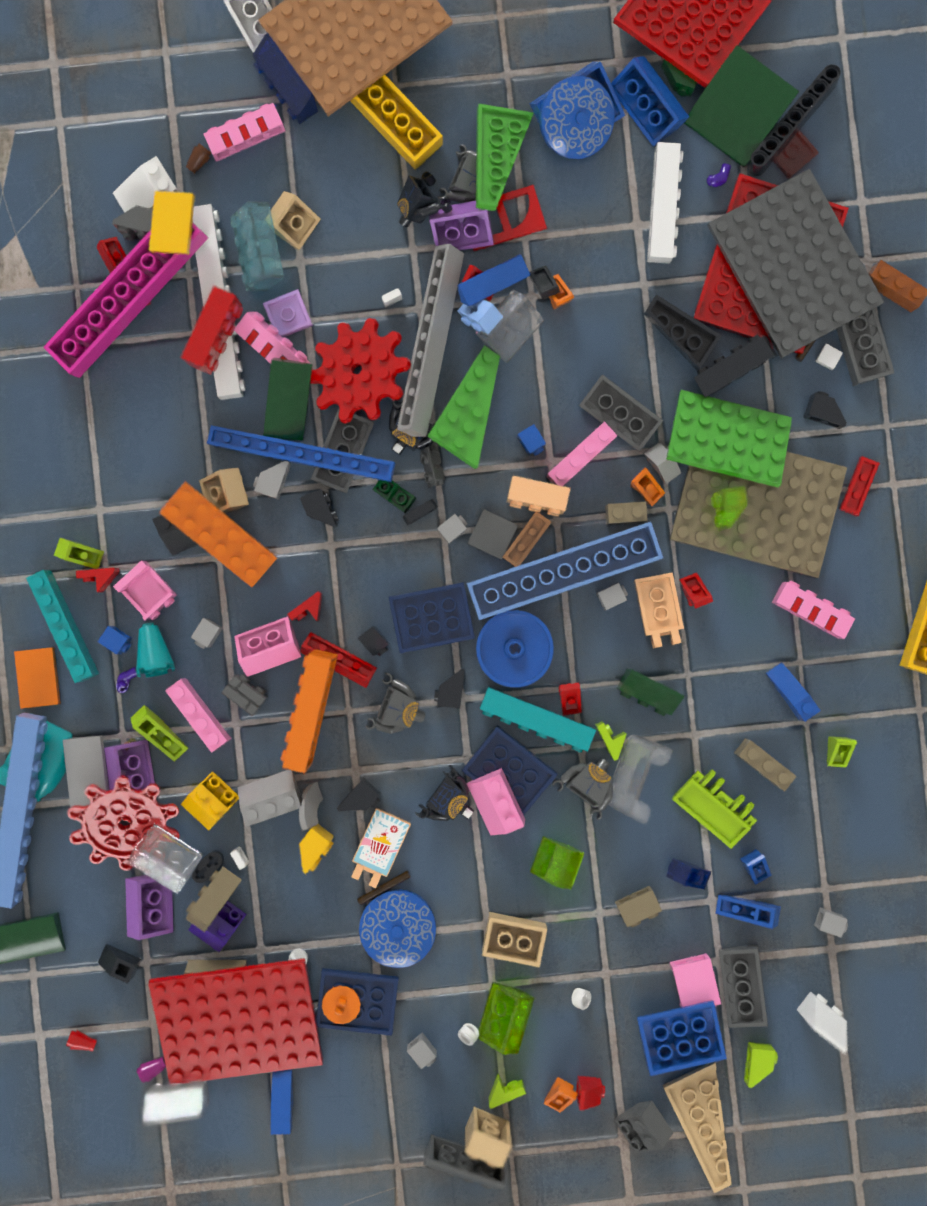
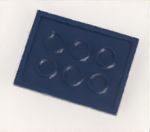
(431, 617)
(524, 771)
(376, 996)

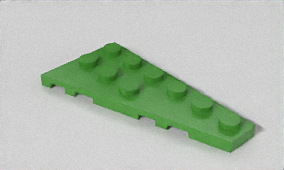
(498, 143)
(465, 417)

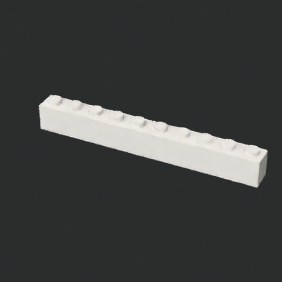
(213, 273)

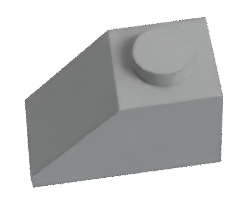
(272, 480)

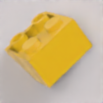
(210, 800)
(315, 843)

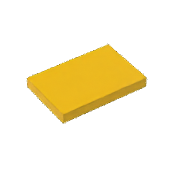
(171, 222)

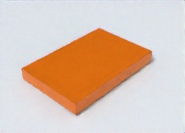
(37, 677)

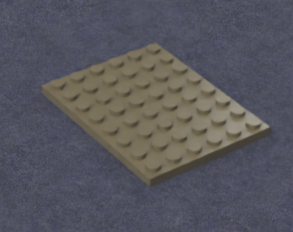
(778, 527)

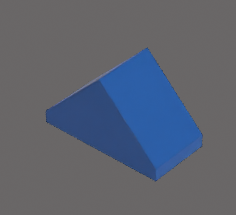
(756, 866)

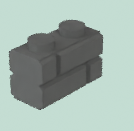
(245, 694)

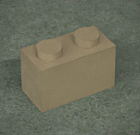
(626, 513)
(638, 906)

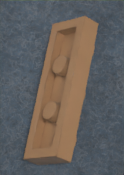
(526, 539)

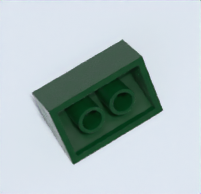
(649, 692)

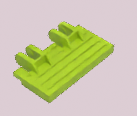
(715, 811)

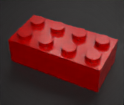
(212, 330)

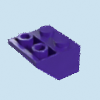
(221, 928)

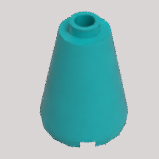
(152, 652)

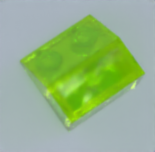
(729, 506)
(557, 863)

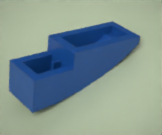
(281, 1102)

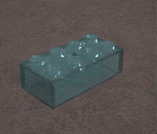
(257, 246)

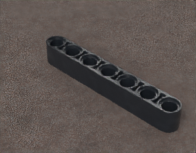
(798, 112)

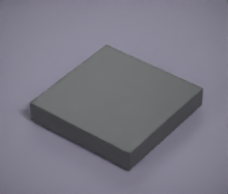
(492, 534)

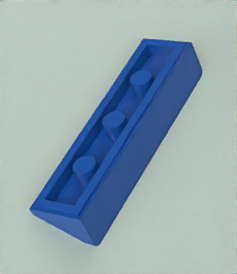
(493, 280)

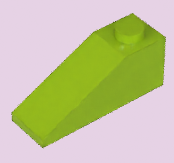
(158, 733)

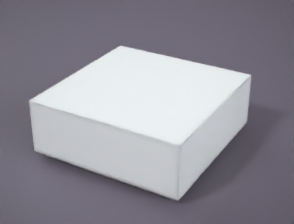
(392, 297)
(829, 357)
(239, 858)

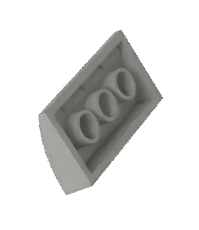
(84, 766)

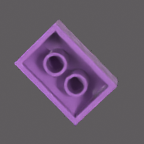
(462, 227)
(133, 764)
(148, 908)

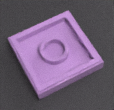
(288, 313)

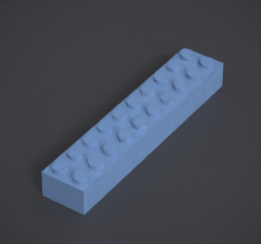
(564, 570)

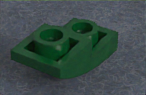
(395, 495)

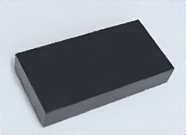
(544, 282)

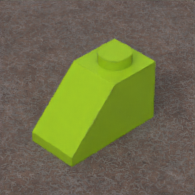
(78, 553)
(759, 1062)

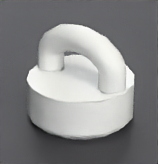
(298, 954)
(581, 998)
(468, 1034)

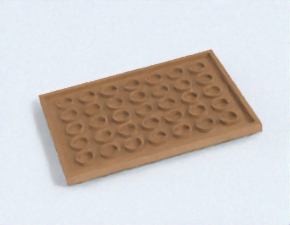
(350, 43)

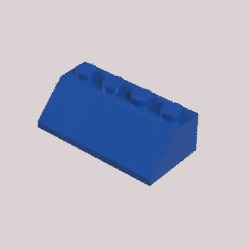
(648, 100)

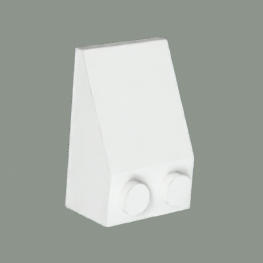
(246, 17)
(142, 184)
(825, 1020)

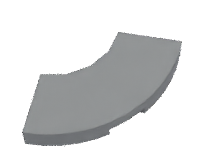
(308, 809)

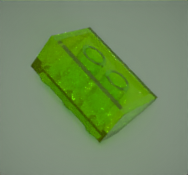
(505, 1018)

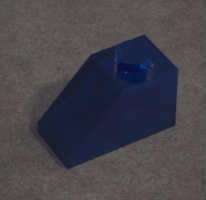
(688, 874)

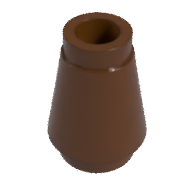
(198, 158)

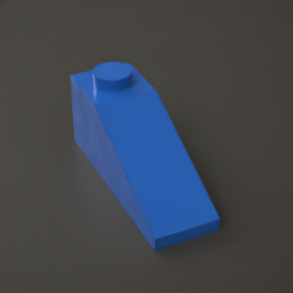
(793, 692)
(748, 910)

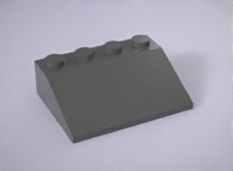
(453, 1161)

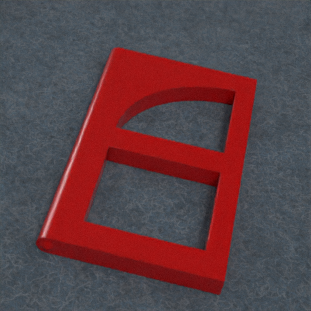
(532, 223)

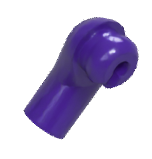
(719, 178)
(124, 680)

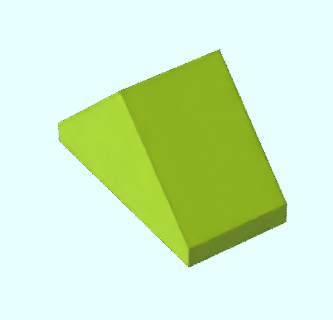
(839, 751)

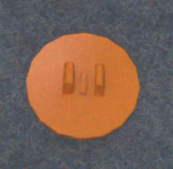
(341, 1004)

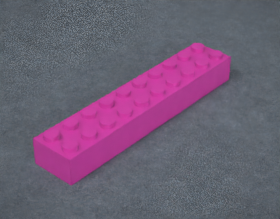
(116, 304)

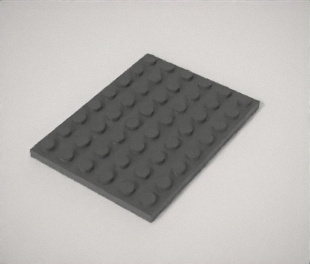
(795, 263)

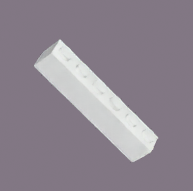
(664, 202)

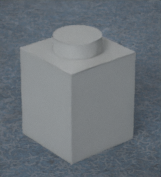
(452, 528)
(612, 596)
(206, 633)
(831, 922)
(422, 1051)

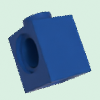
(531, 440)
(115, 640)

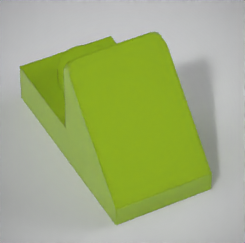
(612, 744)
(501, 1094)

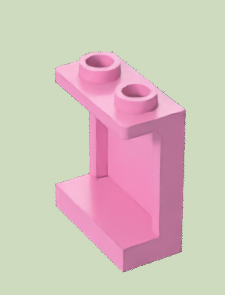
(146, 590)
(695, 980)

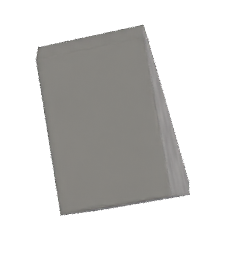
(665, 468)

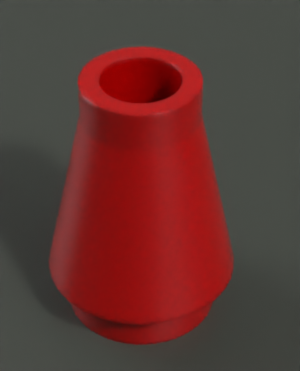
(80, 1041)

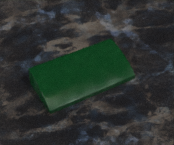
(287, 399)
(31, 938)

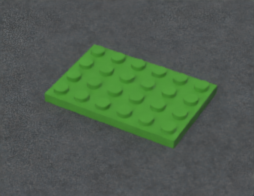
(729, 438)

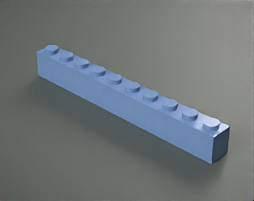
(19, 804)

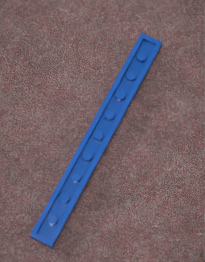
(301, 453)

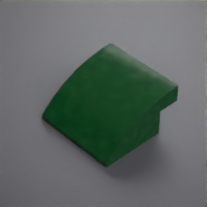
(740, 106)

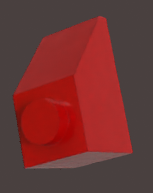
(589, 1092)

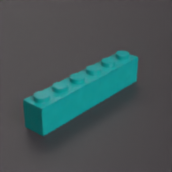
(62, 625)
(537, 719)

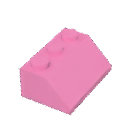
(267, 646)
(496, 803)

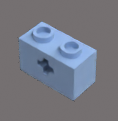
(481, 316)

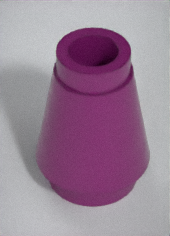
(151, 1069)

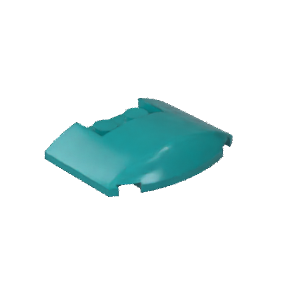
(52, 761)

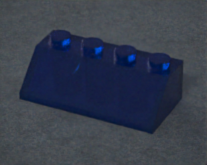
(284, 80)

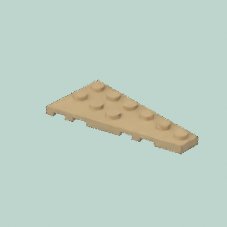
(700, 1113)

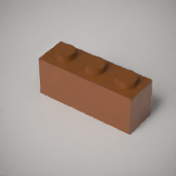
(897, 286)

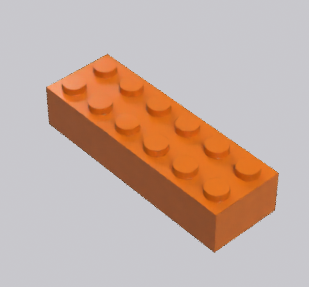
(218, 534)
(309, 711)

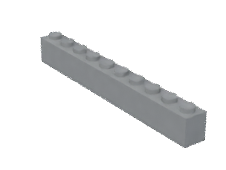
(430, 341)

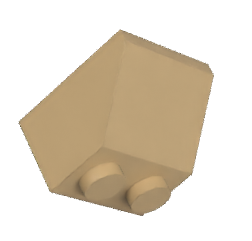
(293, 219)
(225, 489)

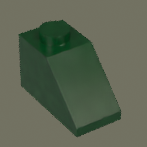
(678, 80)

